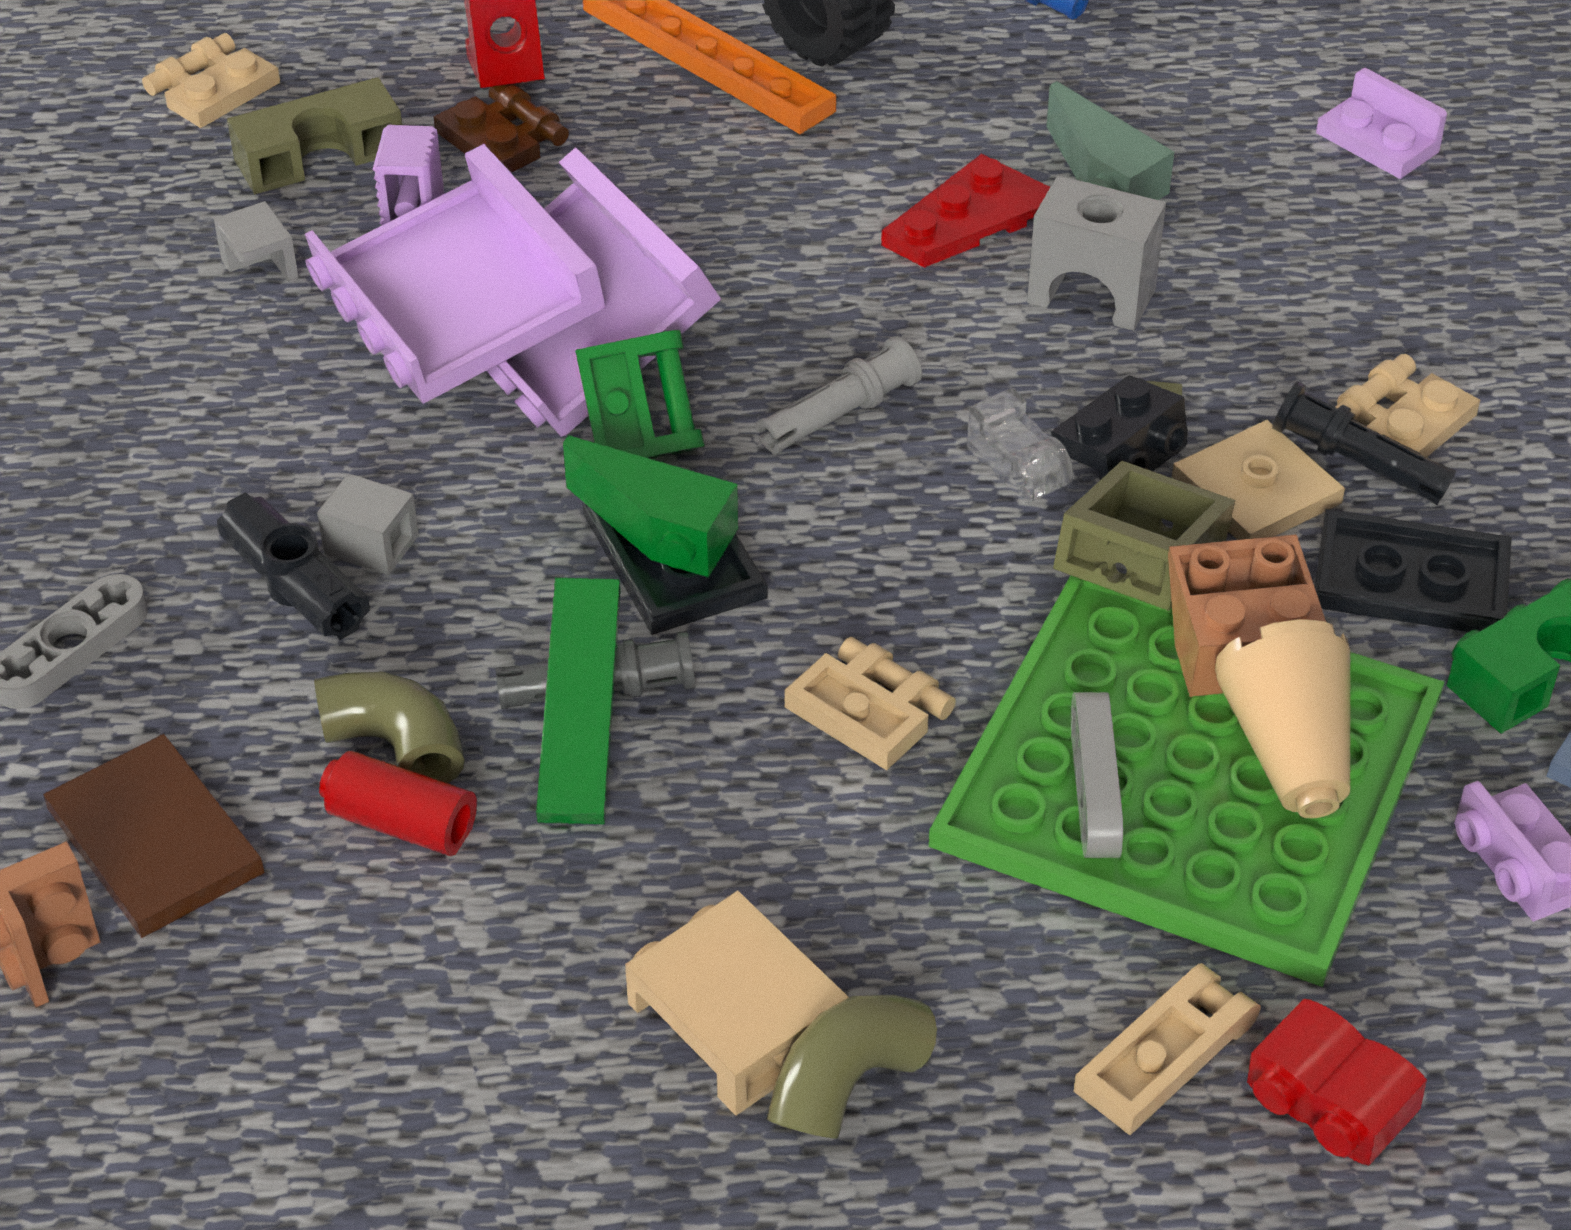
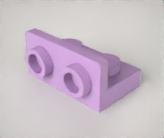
(1385, 124)
(1519, 845)

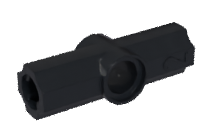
(293, 566)

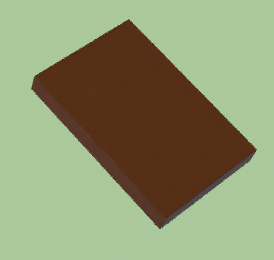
(153, 835)

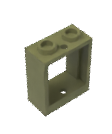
(1124, 525)

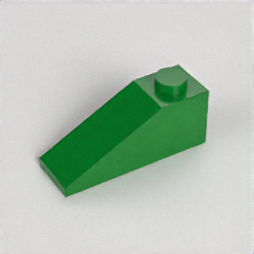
(656, 506)

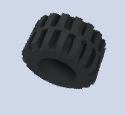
(829, 28)

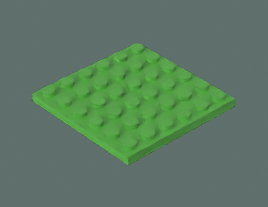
(1201, 823)

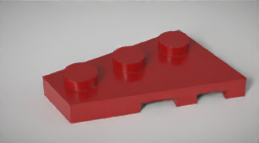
(963, 210)

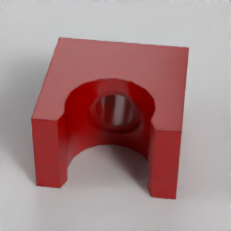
(504, 56)

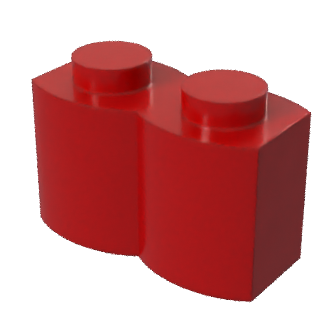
(1336, 1082)

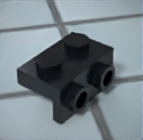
(1126, 424)

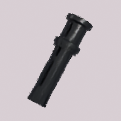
(1338, 432)

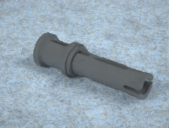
(636, 670)

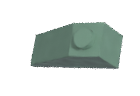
(1106, 148)

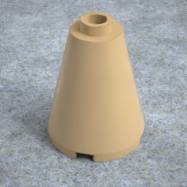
(1294, 710)

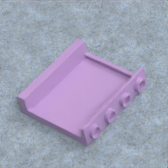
(460, 281)
(644, 285)

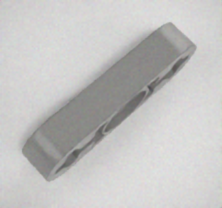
(79, 616)
(1096, 775)

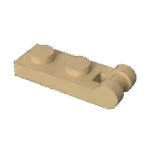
(1164, 1048)

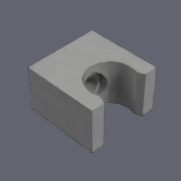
(1100, 235)

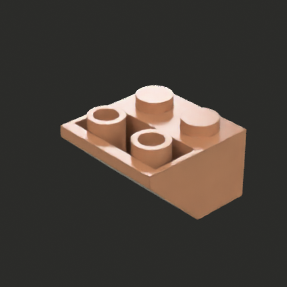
(1229, 594)

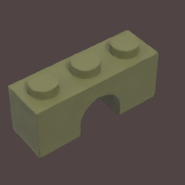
(275, 139)

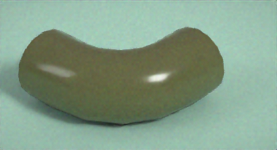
(395, 711)
(842, 1047)

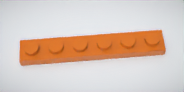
(719, 60)

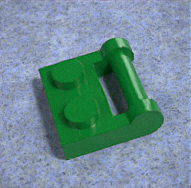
(619, 400)

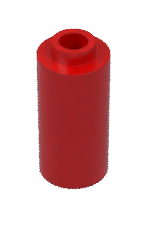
(398, 802)

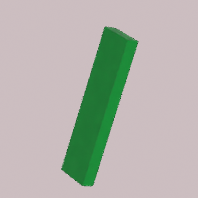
(579, 701)

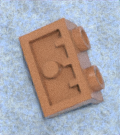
(43, 918)

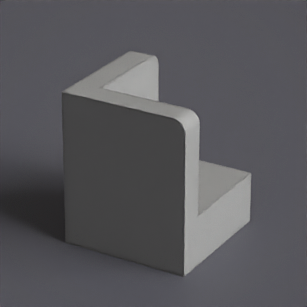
(255, 236)
(368, 524)

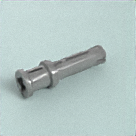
(860, 384)

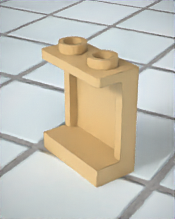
(732, 994)

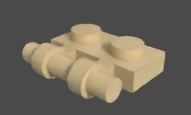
(217, 89)
(1422, 412)
(861, 712)

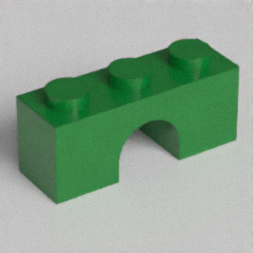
(1510, 665)

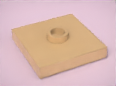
(1267, 477)

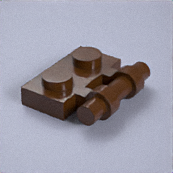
(476, 123)

